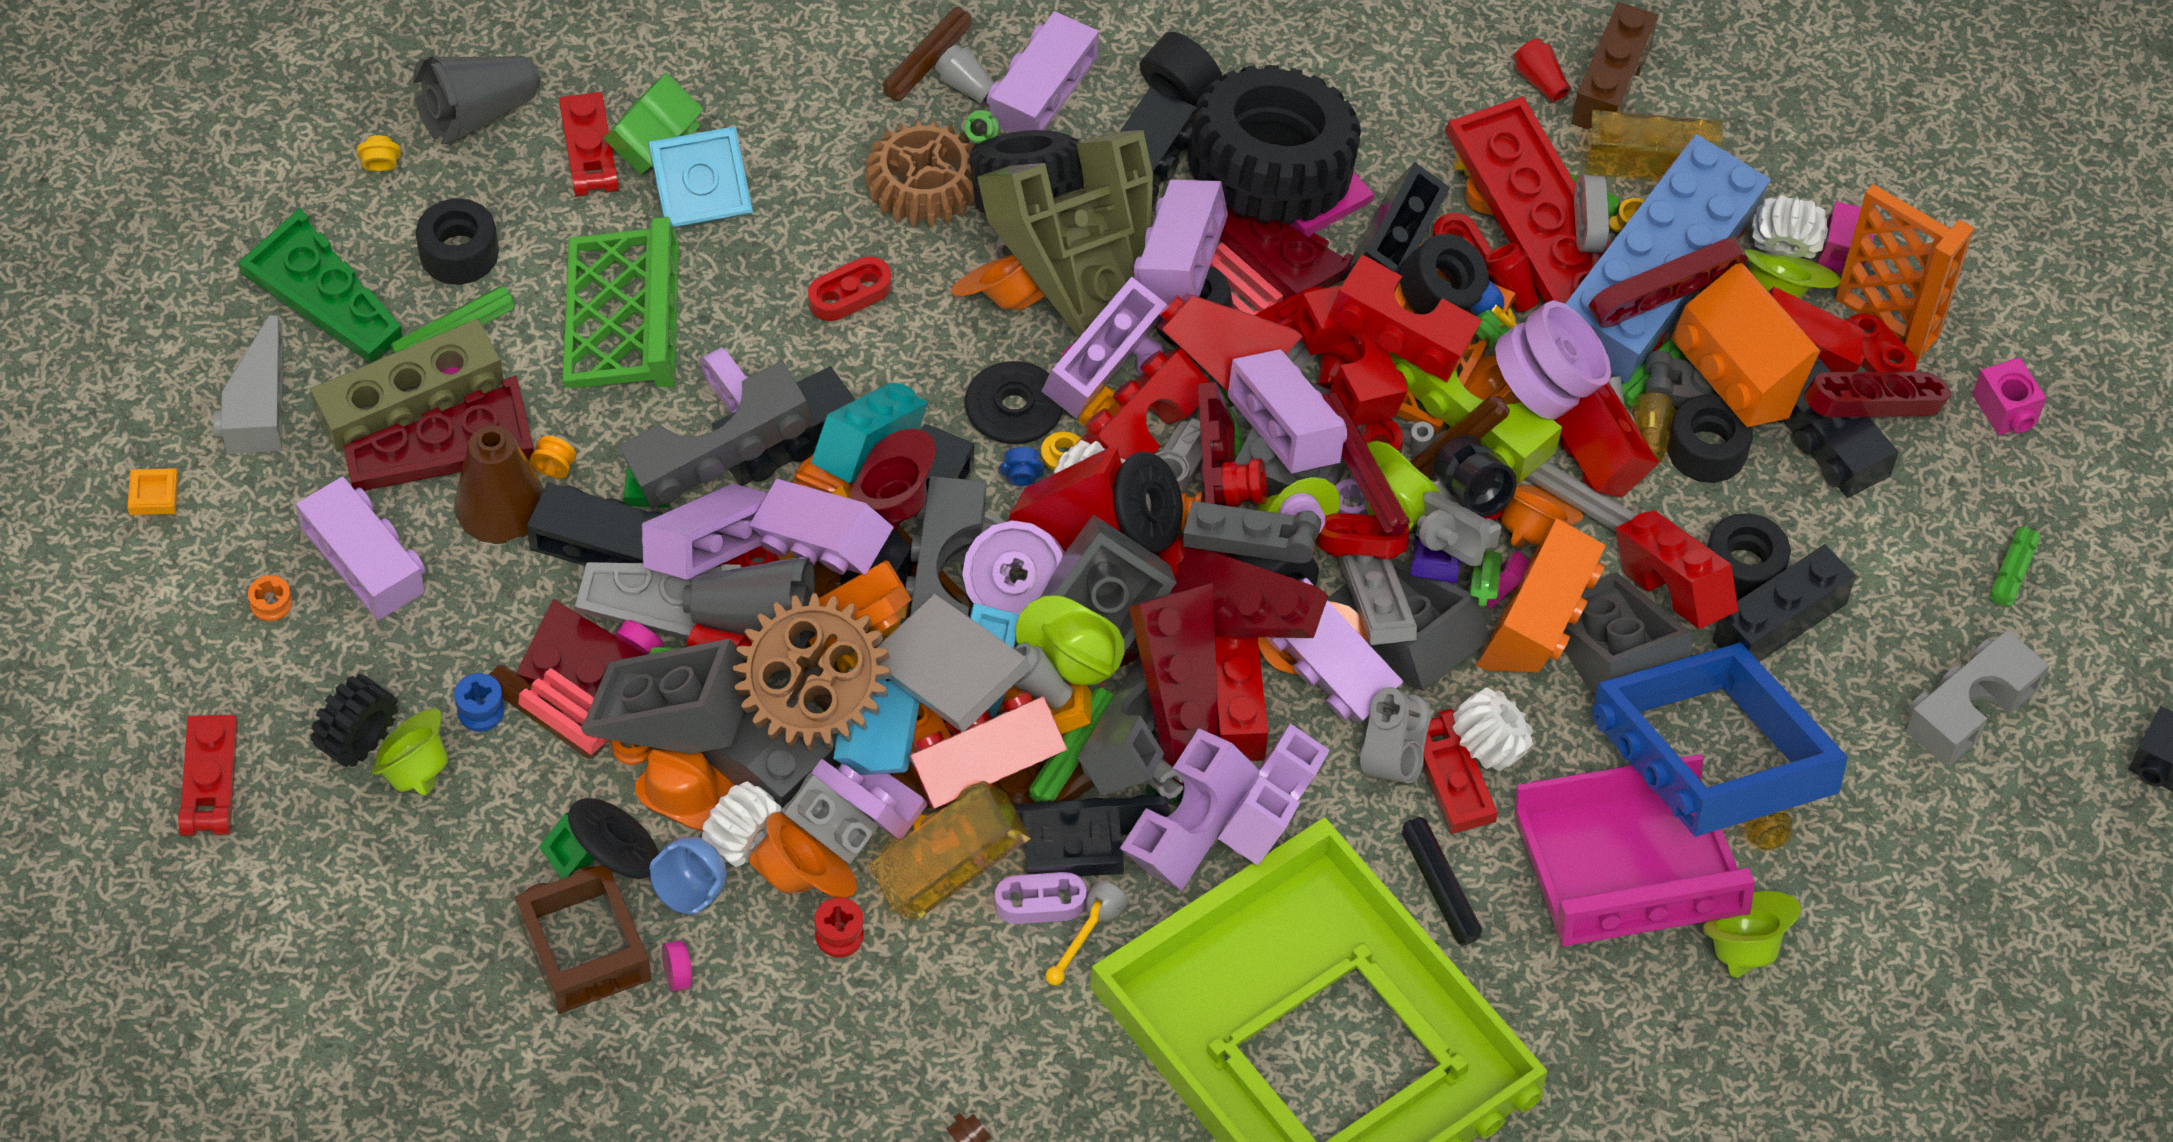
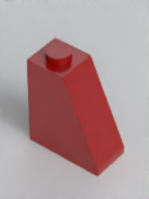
(1218, 333)
(1837, 339)
(1071, 497)

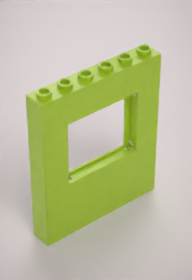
(1273, 943)

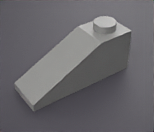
(254, 396)

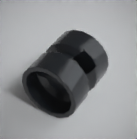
(1475, 475)

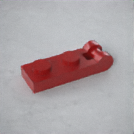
(584, 130)
(208, 774)
(1456, 778)

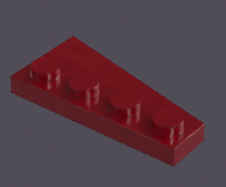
(1283, 254)
(437, 441)
(1217, 443)
(1253, 599)
(573, 649)
(1179, 664)

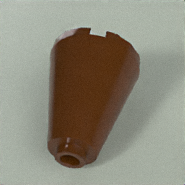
(496, 487)

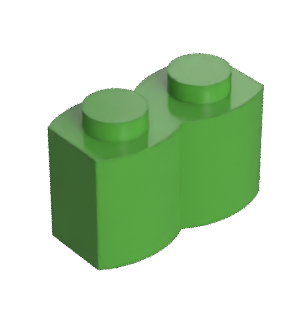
(658, 114)

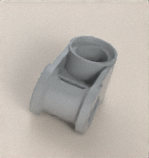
(1395, 740)

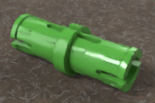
(971, 122)

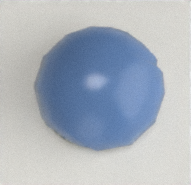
(685, 865)

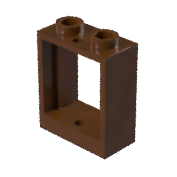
(600, 976)

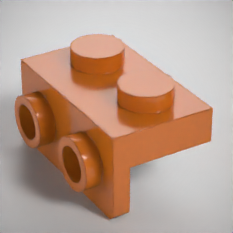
(874, 594)

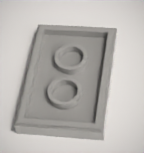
(951, 662)

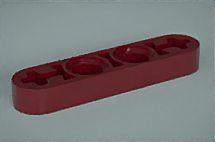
(1665, 283)
(1877, 394)

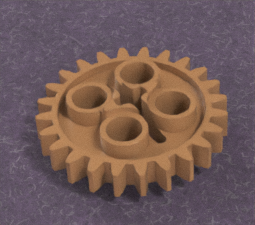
(850, 691)

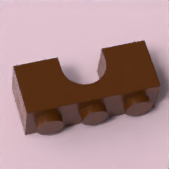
(1615, 63)

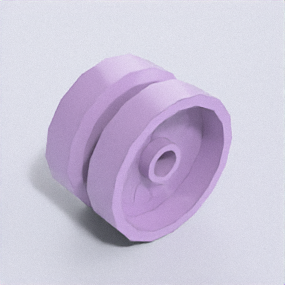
(1553, 360)
(997, 553)

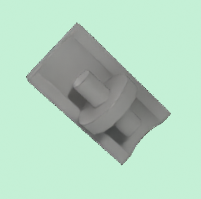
(1456, 529)
(830, 818)

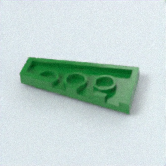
(314, 282)

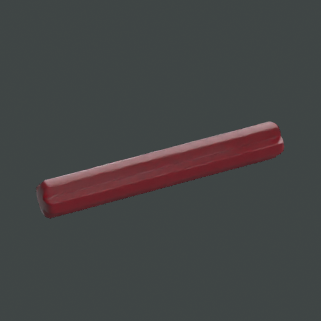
(1369, 474)

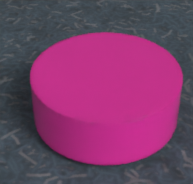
(638, 636)
(677, 965)

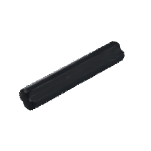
(1441, 881)

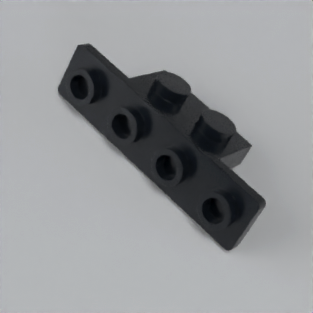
(1082, 834)

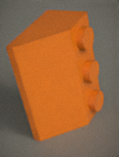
(1746, 347)
(1545, 602)

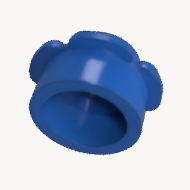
(1022, 466)

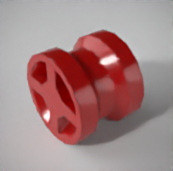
(1244, 482)
(839, 939)

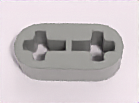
(1591, 213)

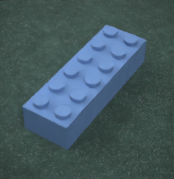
(1695, 204)

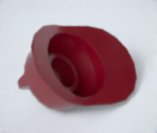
(896, 475)

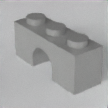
(1998, 672)

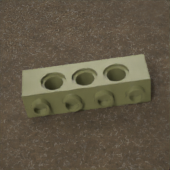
(418, 366)

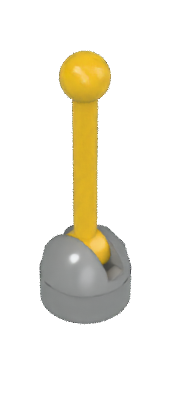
(1104, 905)

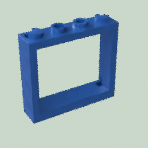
(1815, 758)

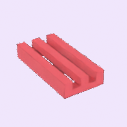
(1249, 276)
(568, 698)

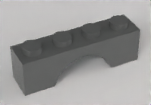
(674, 463)
(951, 523)
(1122, 744)

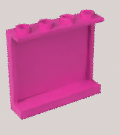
(1620, 858)

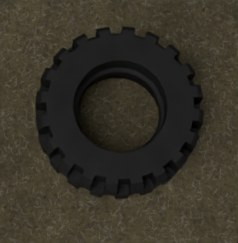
(1281, 108)

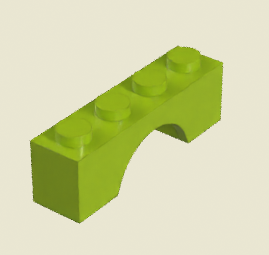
(1519, 440)

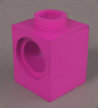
(1841, 228)
(2009, 396)

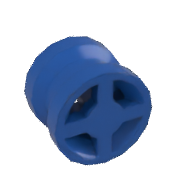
(471, 710)

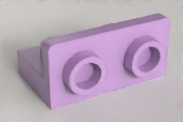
(875, 795)

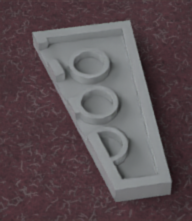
(637, 594)

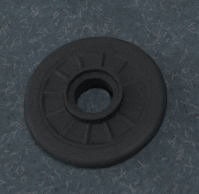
(1008, 425)
(1148, 474)
(612, 837)

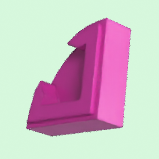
(1511, 576)

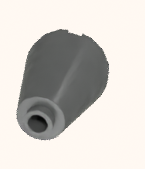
(471, 91)
(736, 596)

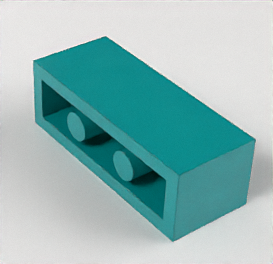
(858, 426)

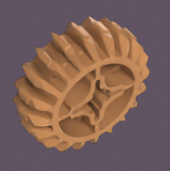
(930, 184)

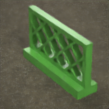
(659, 309)

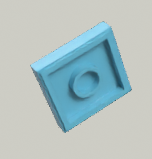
(700, 177)

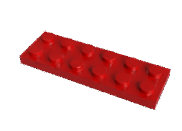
(1526, 192)

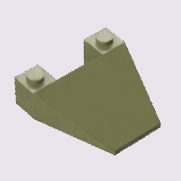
(1083, 241)

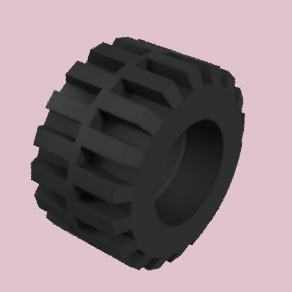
(1029, 147)

